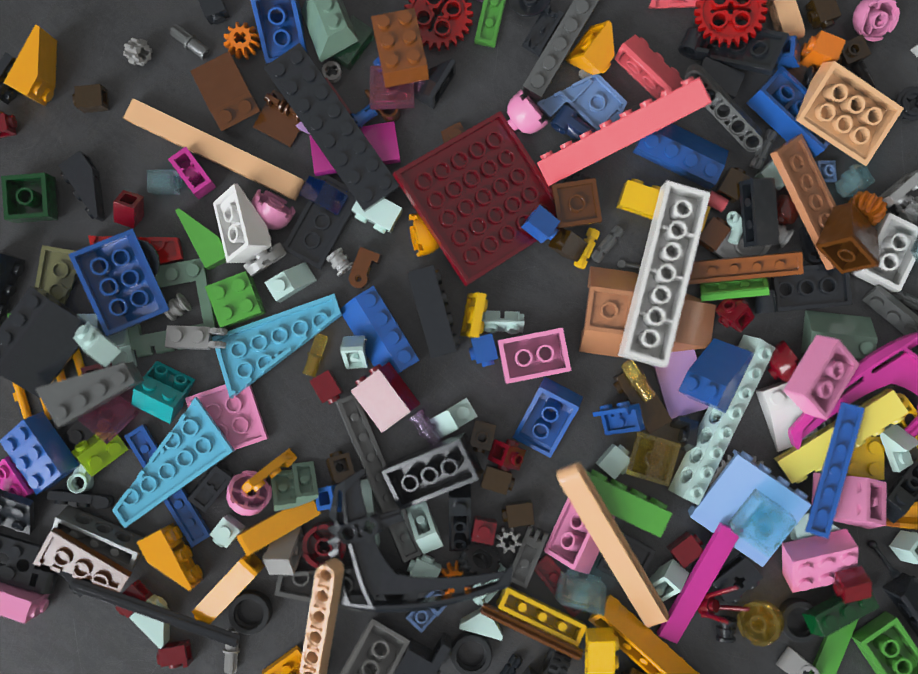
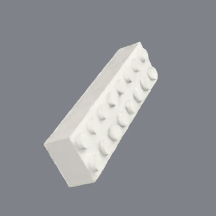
(664, 274)

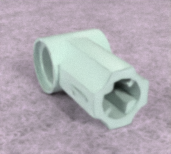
(72, 481)

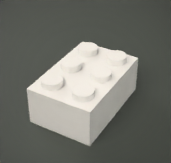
(896, 260)

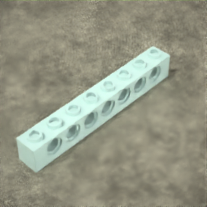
(718, 428)

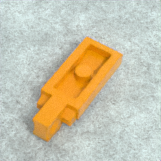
(272, 469)

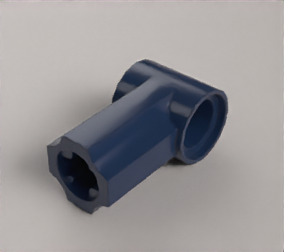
(567, 122)

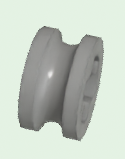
(331, 65)

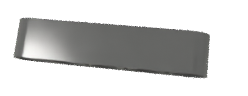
(727, 117)

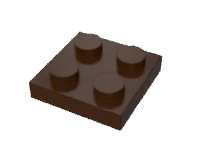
(576, 203)

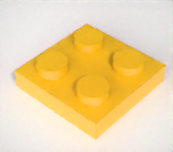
(472, 320)
(868, 460)

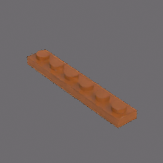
(747, 267)

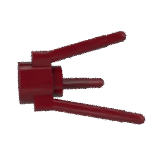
(710, 605)

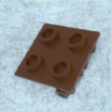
(278, 119)

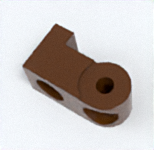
(362, 265)

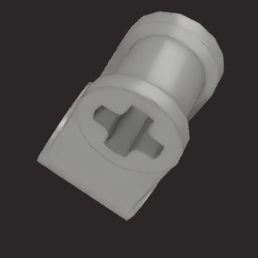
(794, 663)

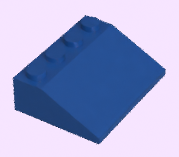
(119, 282)

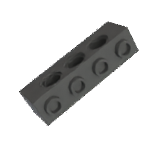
(101, 536)

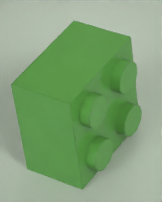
(235, 300)

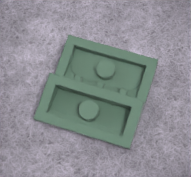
(294, 486)

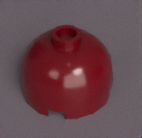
(783, 362)

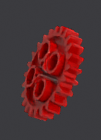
(455, 23)
(730, 30)

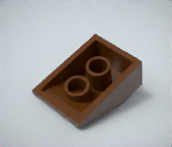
(225, 91)

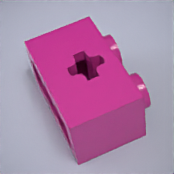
(192, 173)

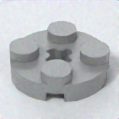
(265, 259)

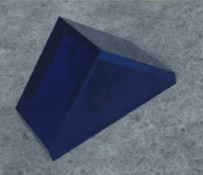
(323, 195)

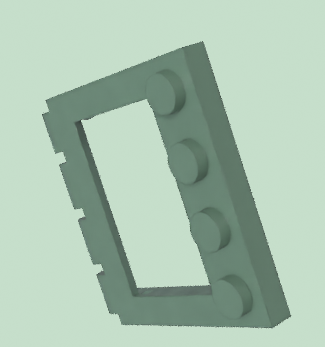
(172, 275)

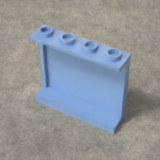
(732, 490)

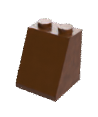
(849, 240)

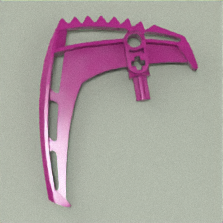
(899, 371)

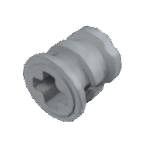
(784, 235)
(340, 261)
(177, 307)

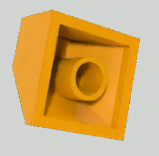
(594, 49)

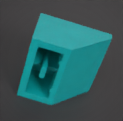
(162, 392)

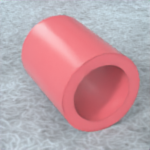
(717, 201)

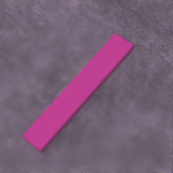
(698, 583)

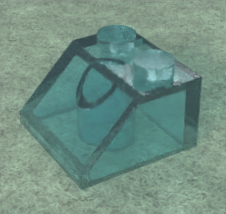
(581, 592)

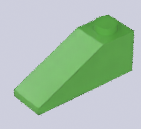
(205, 241)

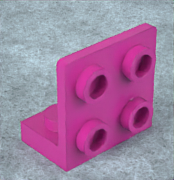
(12, 479)

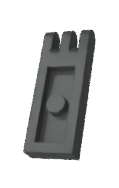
(528, 557)

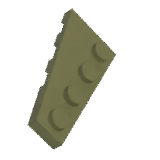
(56, 272)

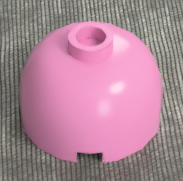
(875, 18)
(524, 114)
(272, 209)
(249, 503)

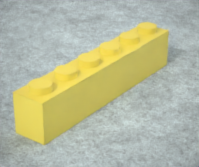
(878, 413)

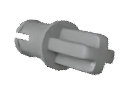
(231, 656)

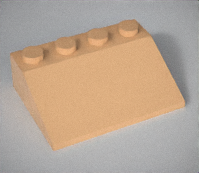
(847, 112)

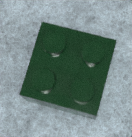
(29, 197)

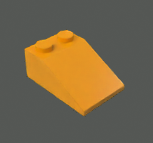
(35, 67)

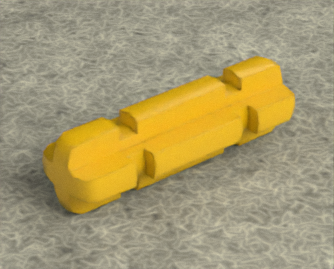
(592, 235)

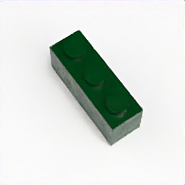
(835, 614)

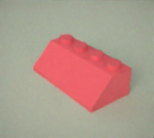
(647, 67)

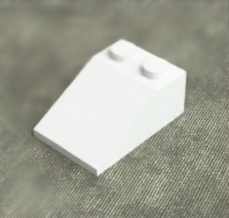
(240, 226)
(779, 413)

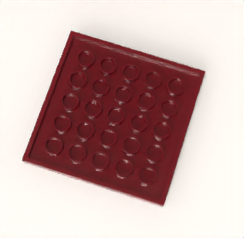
(477, 196)

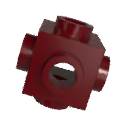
(735, 313)
(506, 454)

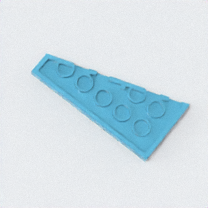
(267, 342)
(182, 456)

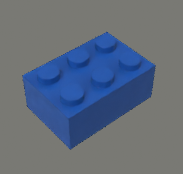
(39, 452)

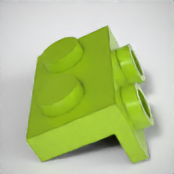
(96, 454)

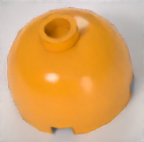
(421, 236)

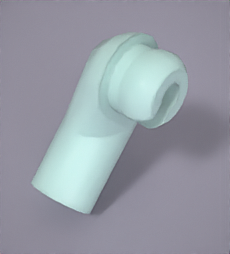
(735, 223)

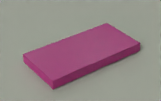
(380, 136)

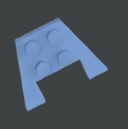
(590, 98)

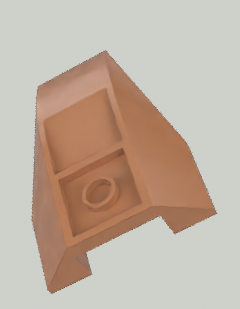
(609, 308)

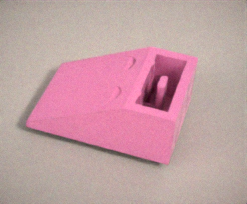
(860, 502)

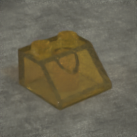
(653, 458)

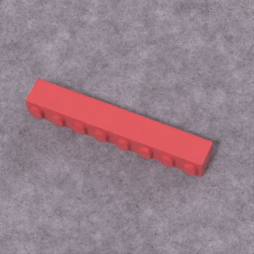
(625, 131)

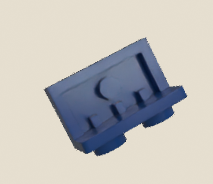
(620, 419)

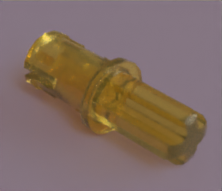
(315, 355)
(638, 380)

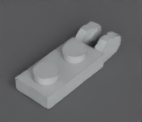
(193, 337)

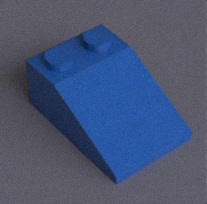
(278, 26)
(716, 375)
(548, 417)

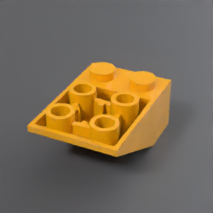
(170, 556)

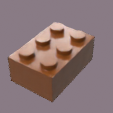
(400, 47)

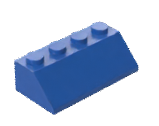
(779, 105)
(684, 154)
(384, 338)

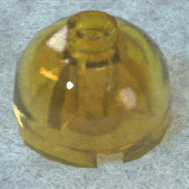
(762, 623)

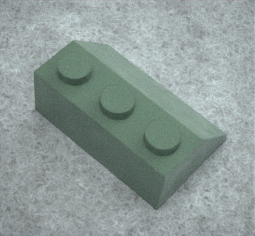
(328, 26)
(853, 331)

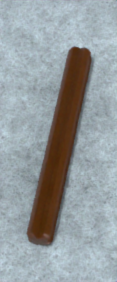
(531, 631)

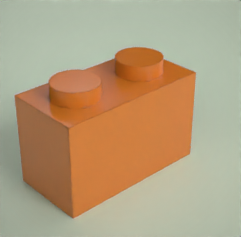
(820, 49)

